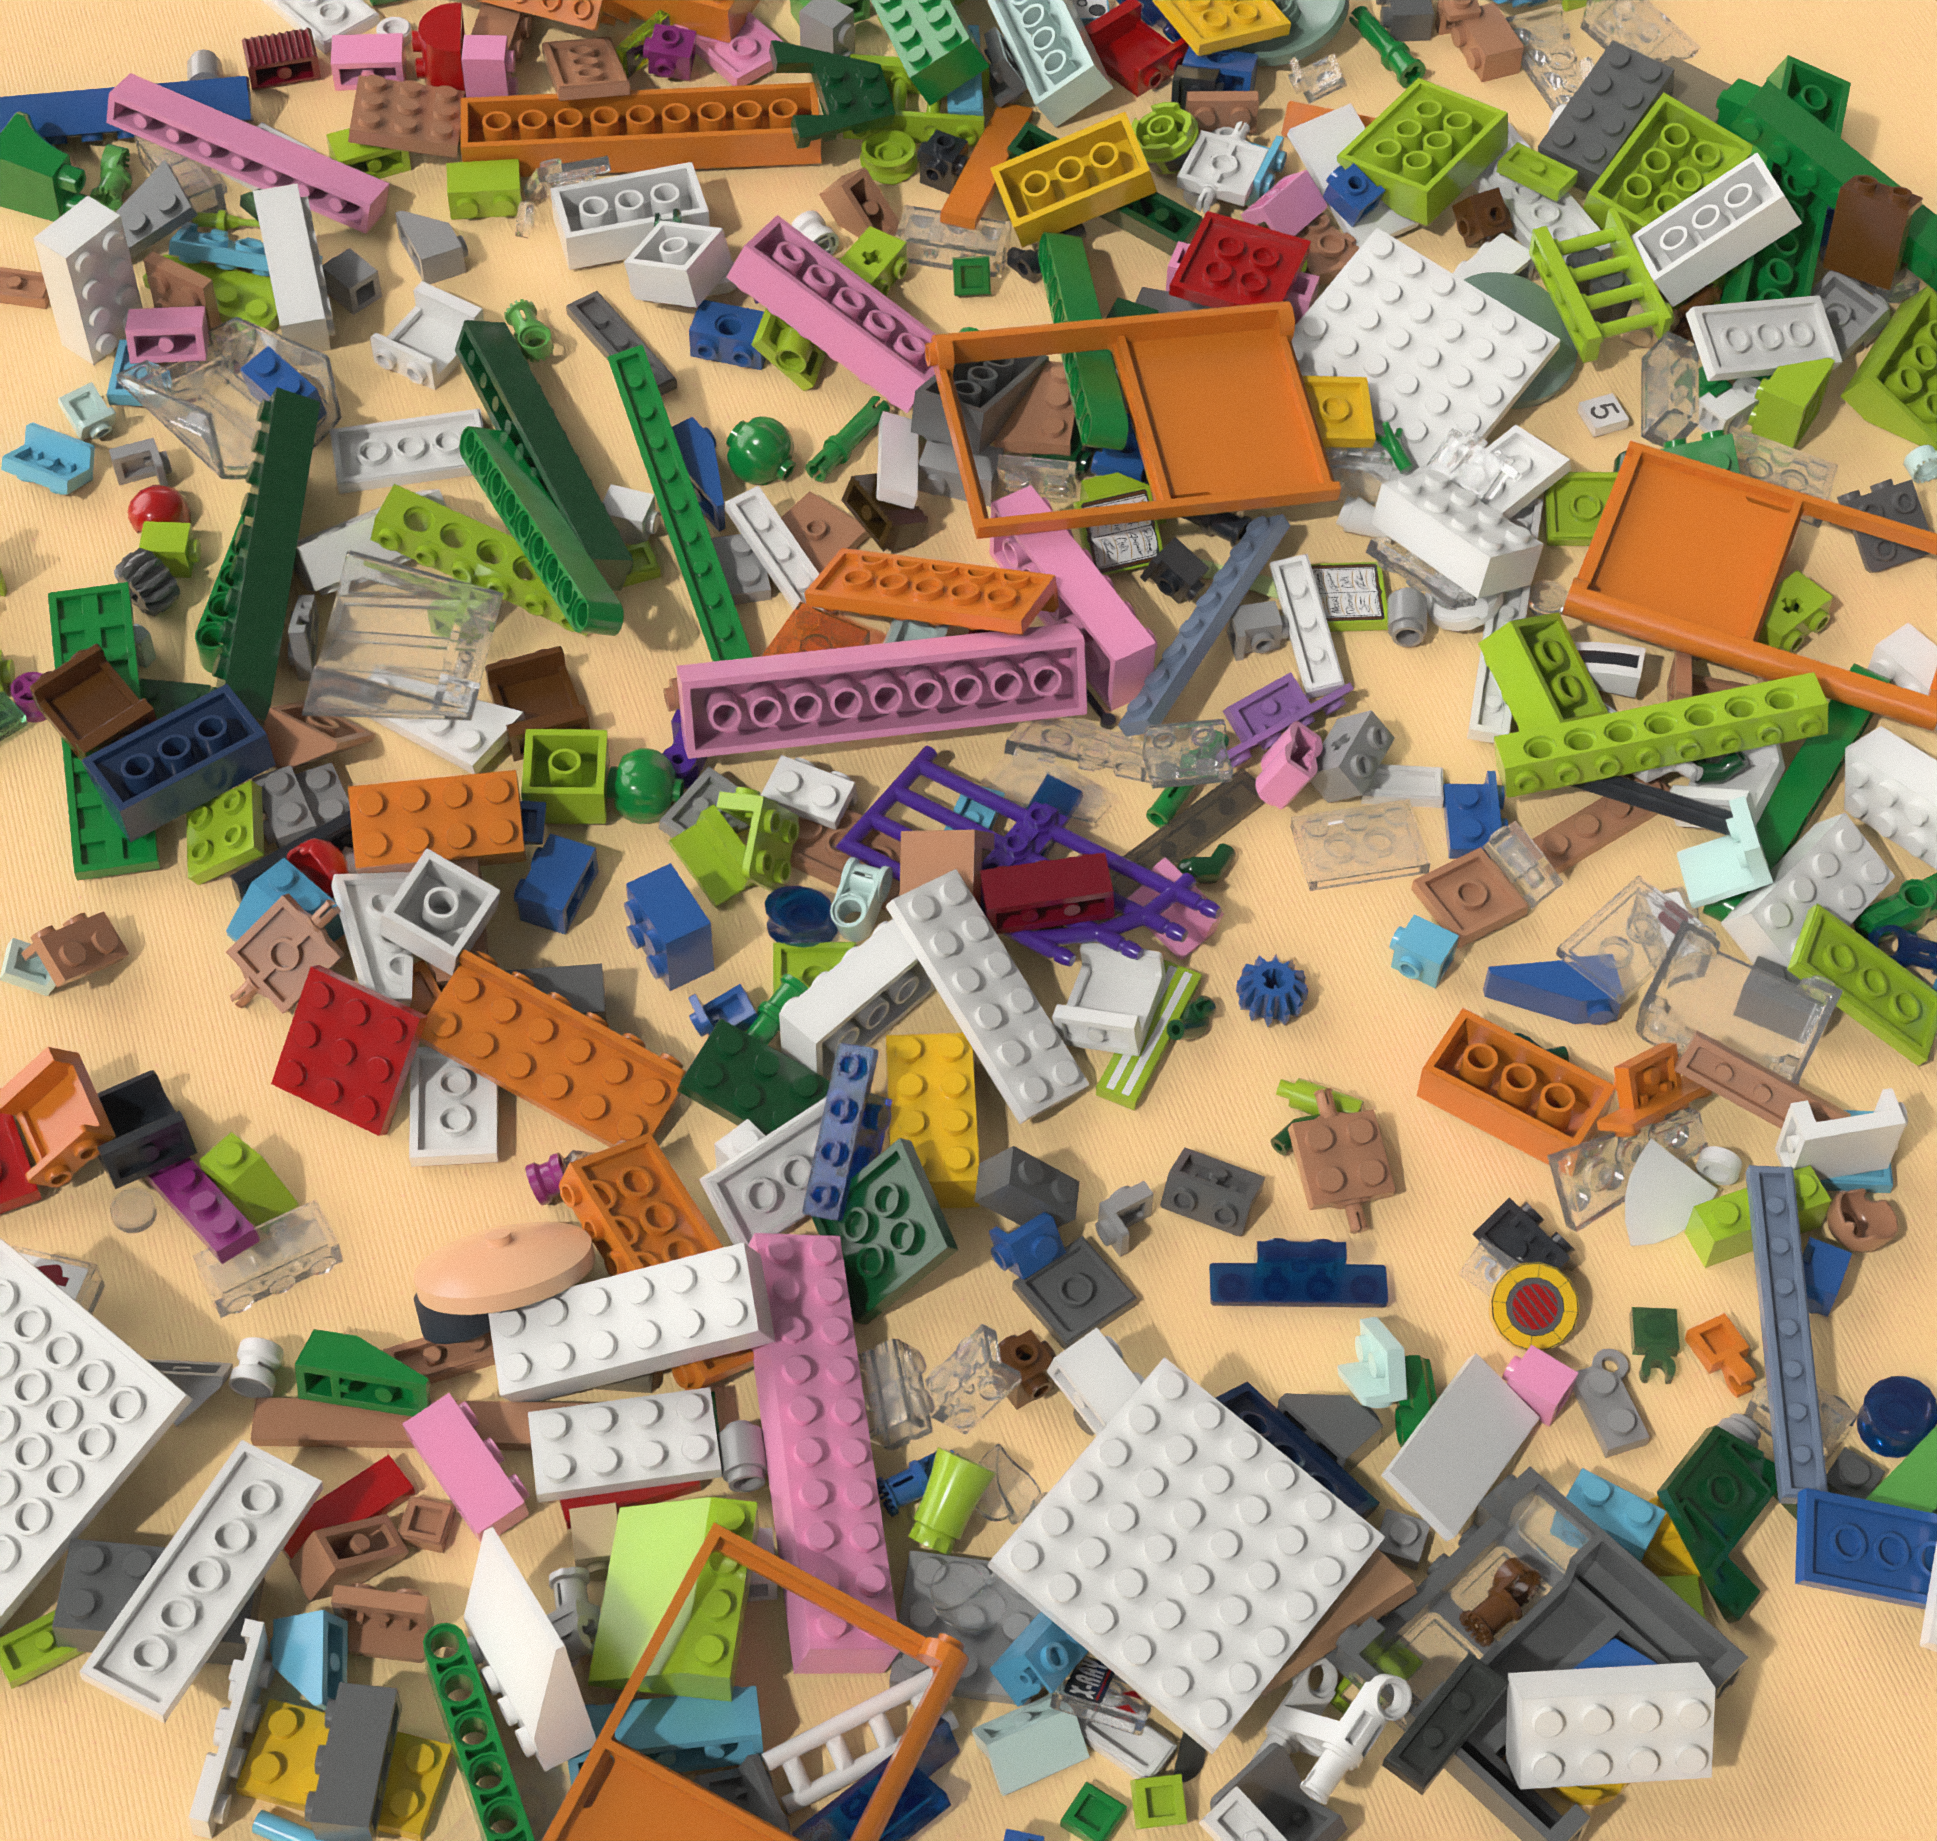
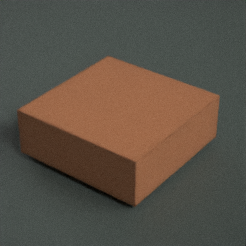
(426, 1524)

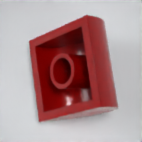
(441, 44)

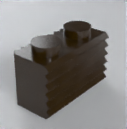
(885, 522)

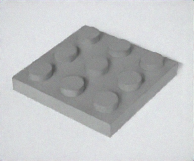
(980, 1646)

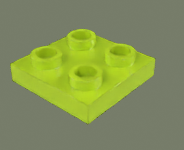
(788, 350)
(225, 833)

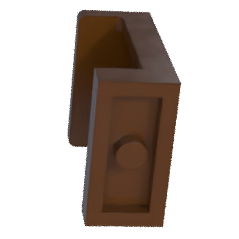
(1871, 231)
(540, 689)
(90, 703)

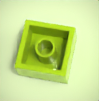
(567, 773)

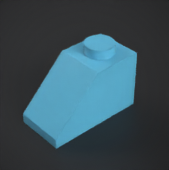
(311, 1653)

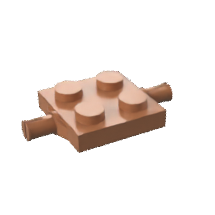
(281, 949)
(1341, 1160)

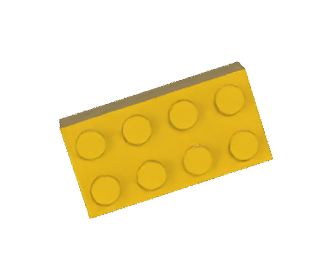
(1074, 179)
(936, 1110)

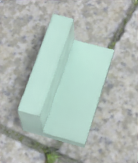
(1030, 1744)

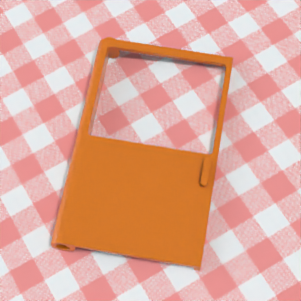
(1207, 398)
(1695, 563)
(650, 1802)

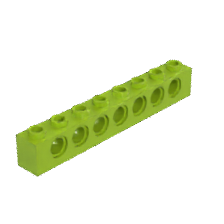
(1661, 734)

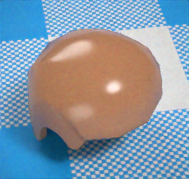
(1860, 1222)

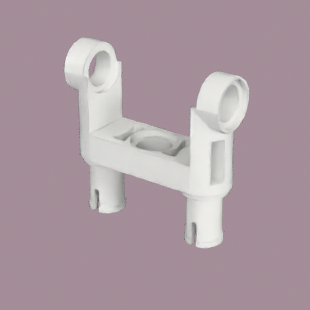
(1340, 1743)

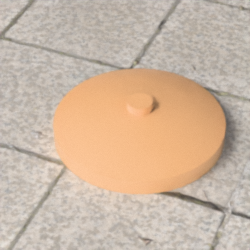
(504, 1268)

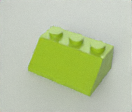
(1541, 672)

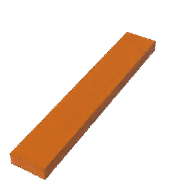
(976, 181)

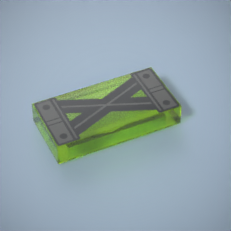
(631, 49)

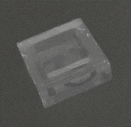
(1486, 1266)

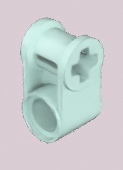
(863, 891)

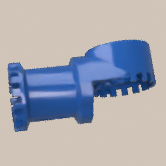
(906, 1485)

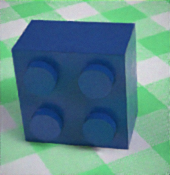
(669, 927)

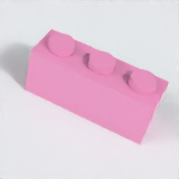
(467, 1466)

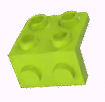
(769, 839)

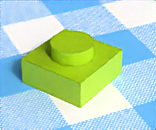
(1158, 1801)

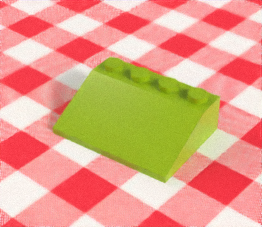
(1427, 148)
(1664, 164)
(1899, 374)
(645, 1570)

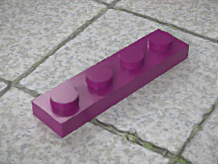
(204, 1209)

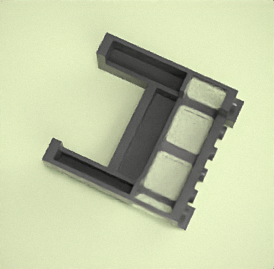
(1584, 1600)

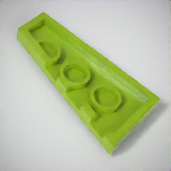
(238, 294)

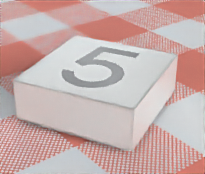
(1603, 415)

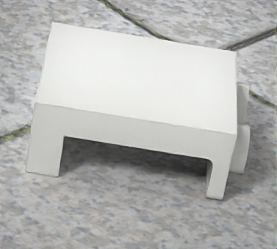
(426, 338)
(1754, 782)
(1111, 1000)
(1842, 1144)

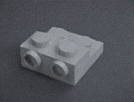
(1851, 311)
(299, 801)

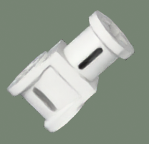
(574, 1616)

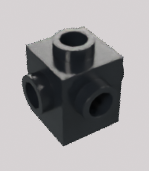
(942, 160)

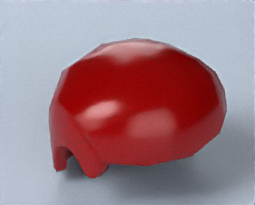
(157, 504)
(319, 862)

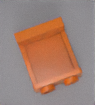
(57, 1115)

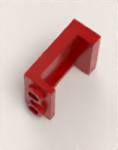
(1133, 50)

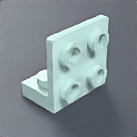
(1726, 863)

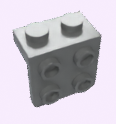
(1892, 502)
(1276, 1791)

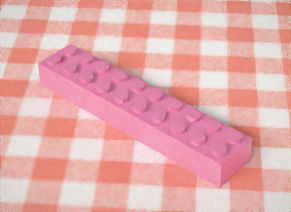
(881, 690)
(820, 1452)

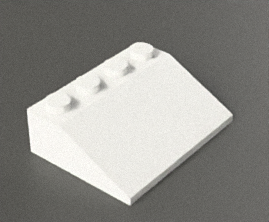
(524, 1660)

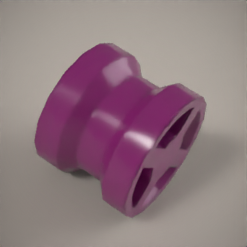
(23, 697)
(545, 1178)

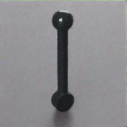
(1107, 720)

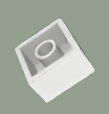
(678, 263)
(439, 911)

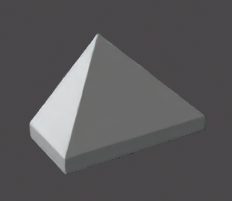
(195, 1379)

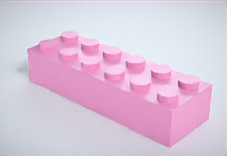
(835, 310)
(1116, 643)

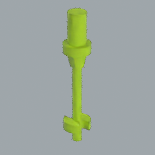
(222, 220)

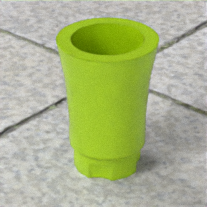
(949, 1500)

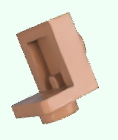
(1453, 10)

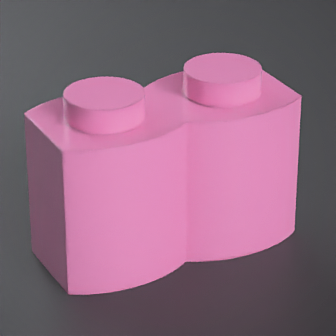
(1288, 765)

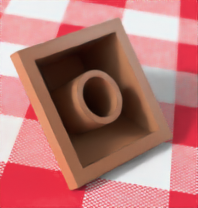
(306, 739)

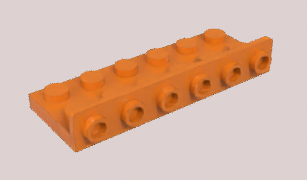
(578, 13)
(933, 591)
(551, 1052)
(642, 1219)

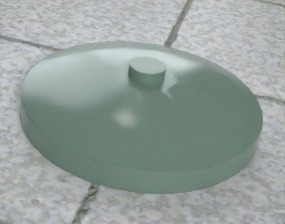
(1311, 28)
(1536, 306)

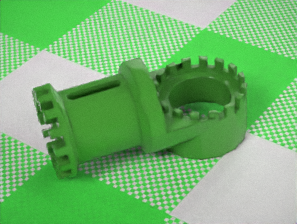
(113, 176)
(529, 332)

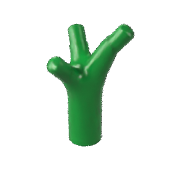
(1393, 445)

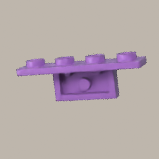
(1271, 711)

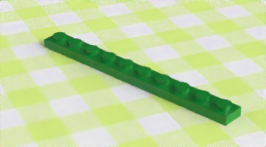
(679, 506)

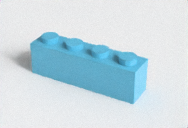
(685, 1730)

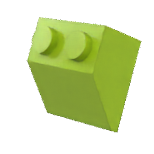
(1790, 401)

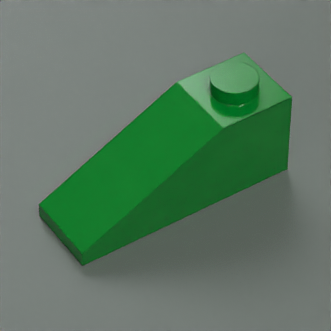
(358, 1375)

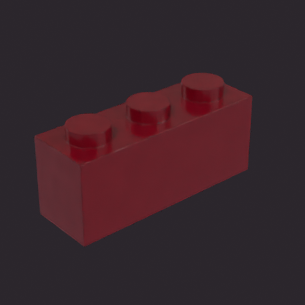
(1047, 893)

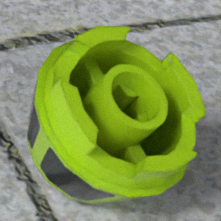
(1166, 136)

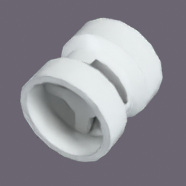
(814, 227)
(256, 1368)

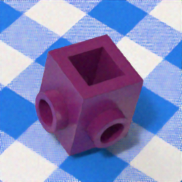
(670, 51)

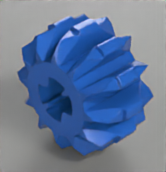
(1272, 990)

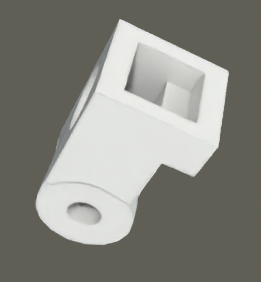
(1729, 408)

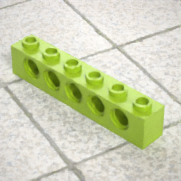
(474, 546)

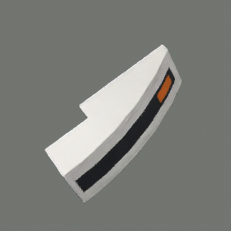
(1613, 666)

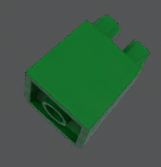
(36, 174)

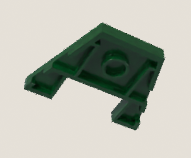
(848, 90)
(1713, 1503)

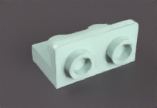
(1381, 1369)

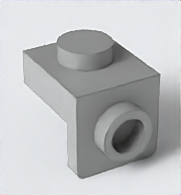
(140, 461)
(1120, 1211)

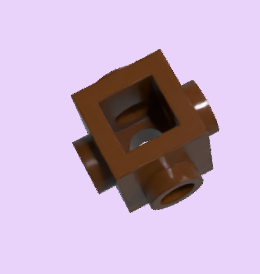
(1482, 217)
(1032, 1360)

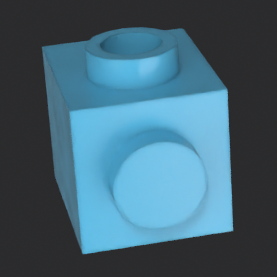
(1423, 950)

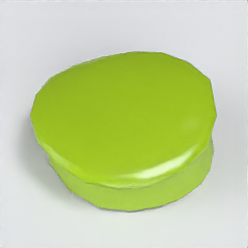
(889, 156)

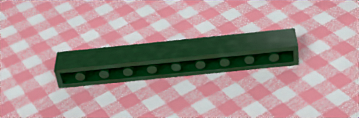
(522, 411)
(267, 550)

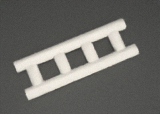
(831, 1733)

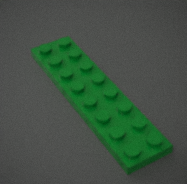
(77, 622)

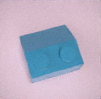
(269, 887)

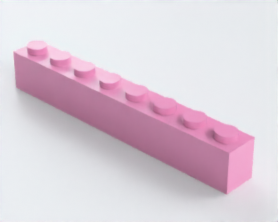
(246, 151)

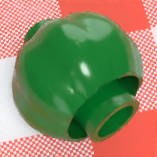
(761, 451)
(644, 786)

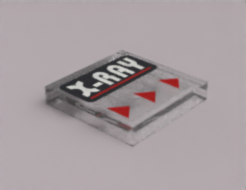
(1102, 1697)

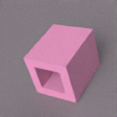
(1541, 1382)

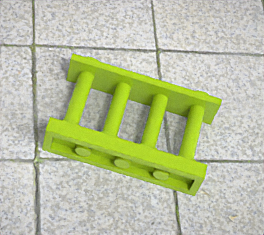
(922, 124)
(1576, 307)

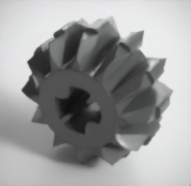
(149, 580)

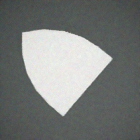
(1661, 1196)

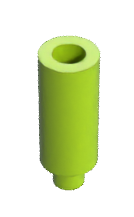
(1302, 1097)

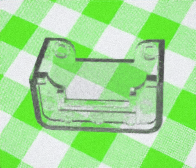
(1735, 1005)

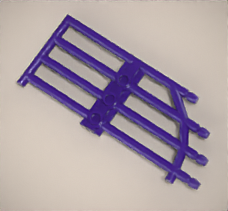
(1024, 845)

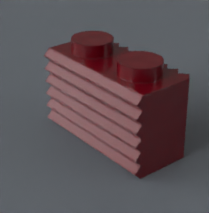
(281, 58)

